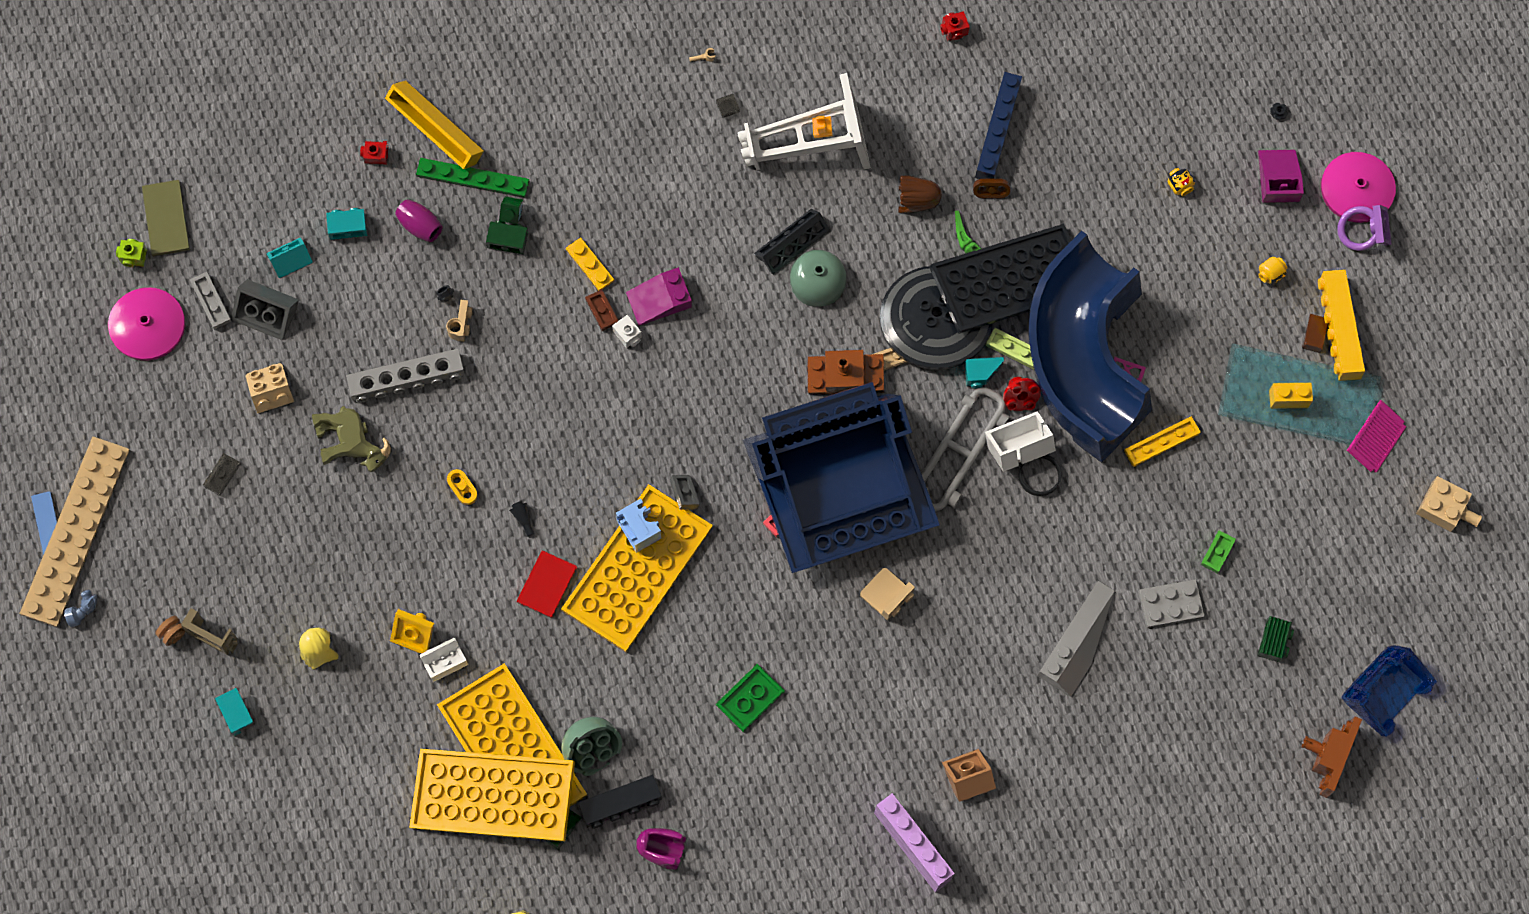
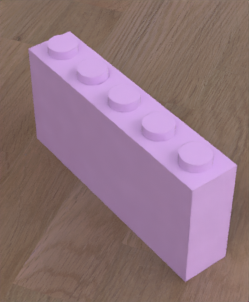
(913, 842)

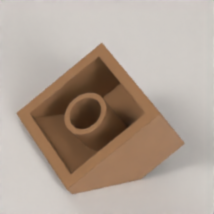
(969, 775)

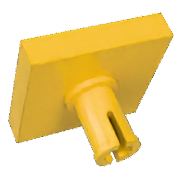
(412, 631)

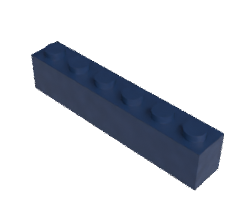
(998, 126)

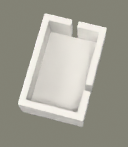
(1020, 441)

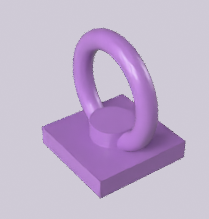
(1378, 224)

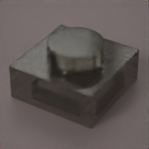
(727, 105)

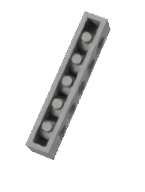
(395, 372)

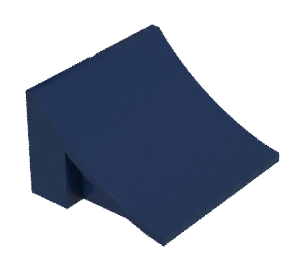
(840, 476)

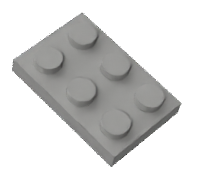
(1171, 603)

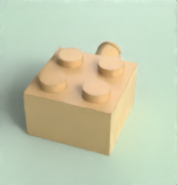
(1446, 505)

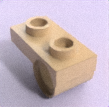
(464, 313)

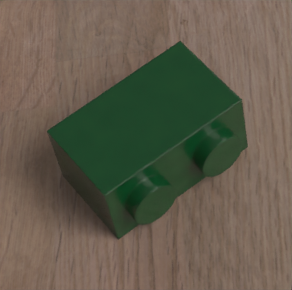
(507, 237)

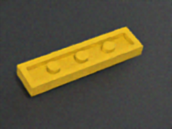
(1162, 441)

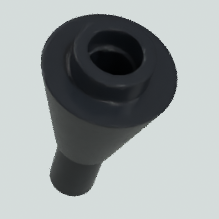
(521, 513)

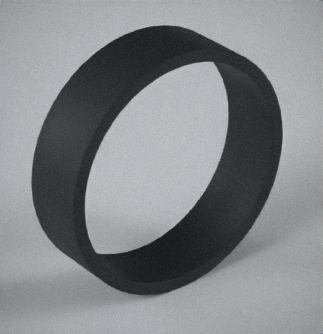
(1043, 493)

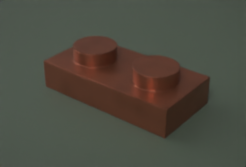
(601, 310)

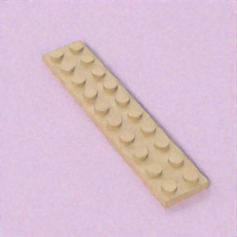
(74, 532)

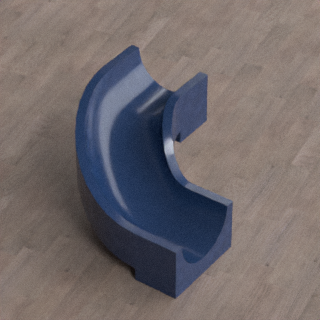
(1071, 351)

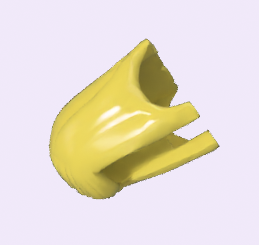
(316, 648)

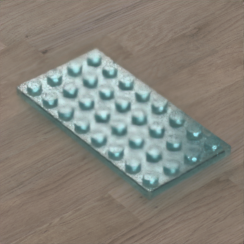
(1336, 409)

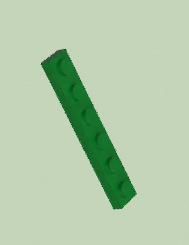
(472, 177)

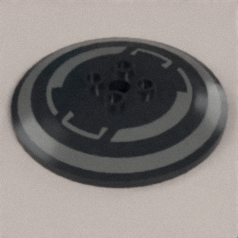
(919, 335)

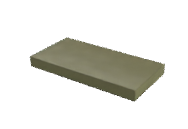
(165, 218)

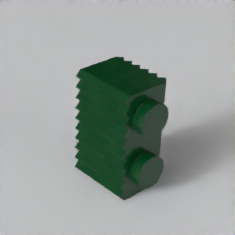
(1275, 639)

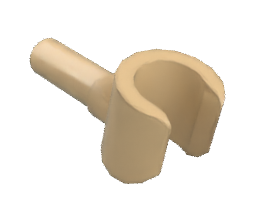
(704, 56)

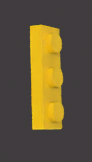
(590, 264)

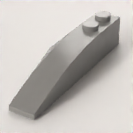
(1079, 642)

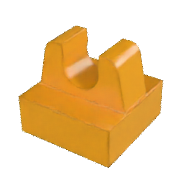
(822, 126)

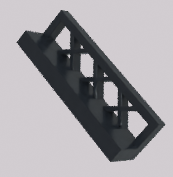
(787, 237)

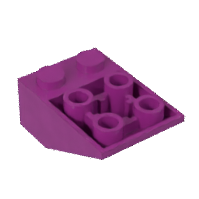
(1280, 176)

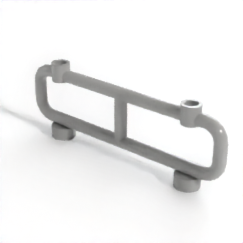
(999, 418)

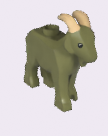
(351, 437)

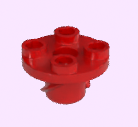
(1021, 394)

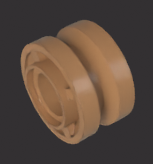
(170, 631)

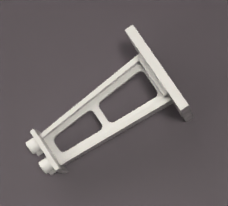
(855, 138)

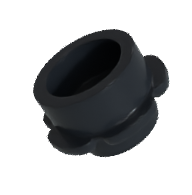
(1279, 115)
(445, 293)

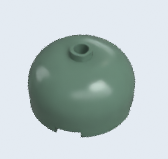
(818, 278)
(587, 736)

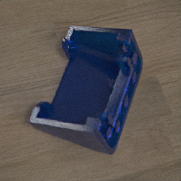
(1388, 687)

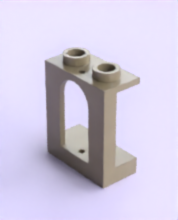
(192, 624)

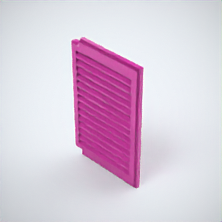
(1377, 437)

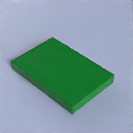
(750, 698)

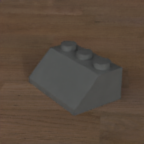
(264, 309)

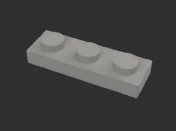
(210, 300)

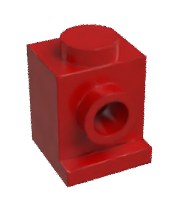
(379, 156)

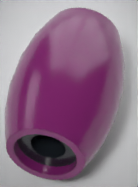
(418, 220)

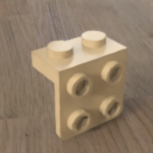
(269, 388)
(887, 593)

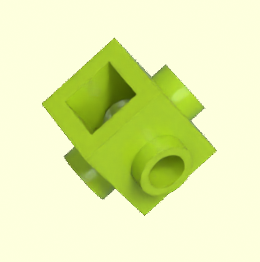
(131, 253)

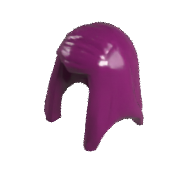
(661, 847)

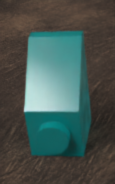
(981, 370)

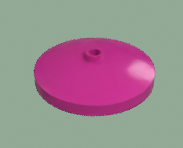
(1341, 185)
(149, 339)

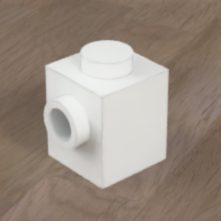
(627, 332)

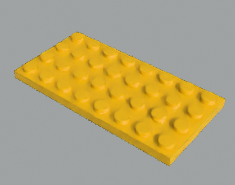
(628, 586)
(499, 720)
(492, 795)

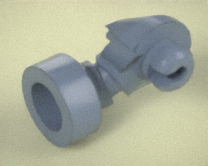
(88, 604)

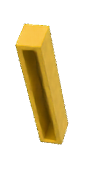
(434, 124)
(1341, 325)

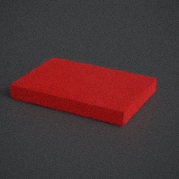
(546, 584)

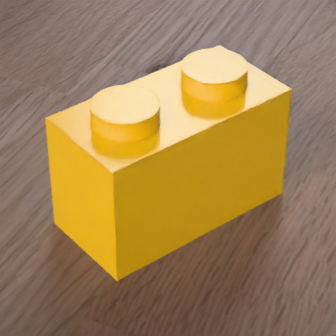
(1290, 395)

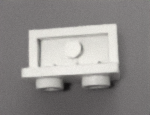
(443, 659)

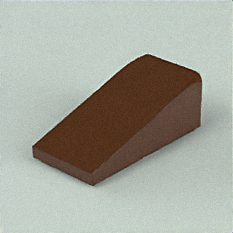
(1315, 333)

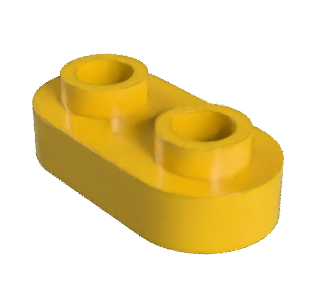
(462, 487)

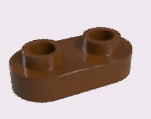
(991, 188)

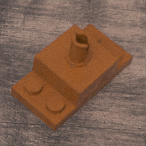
(844, 371)
(1332, 754)

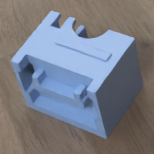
(636, 528)

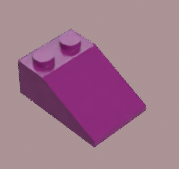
(659, 297)

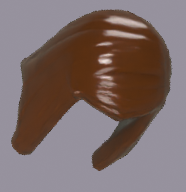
(918, 194)

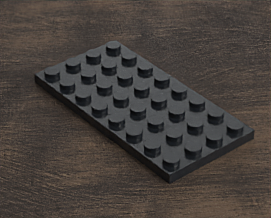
(998, 278)

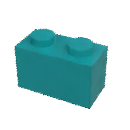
(346, 223)

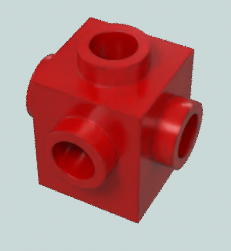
(954, 26)

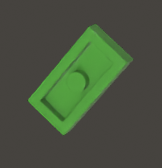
(1218, 551)

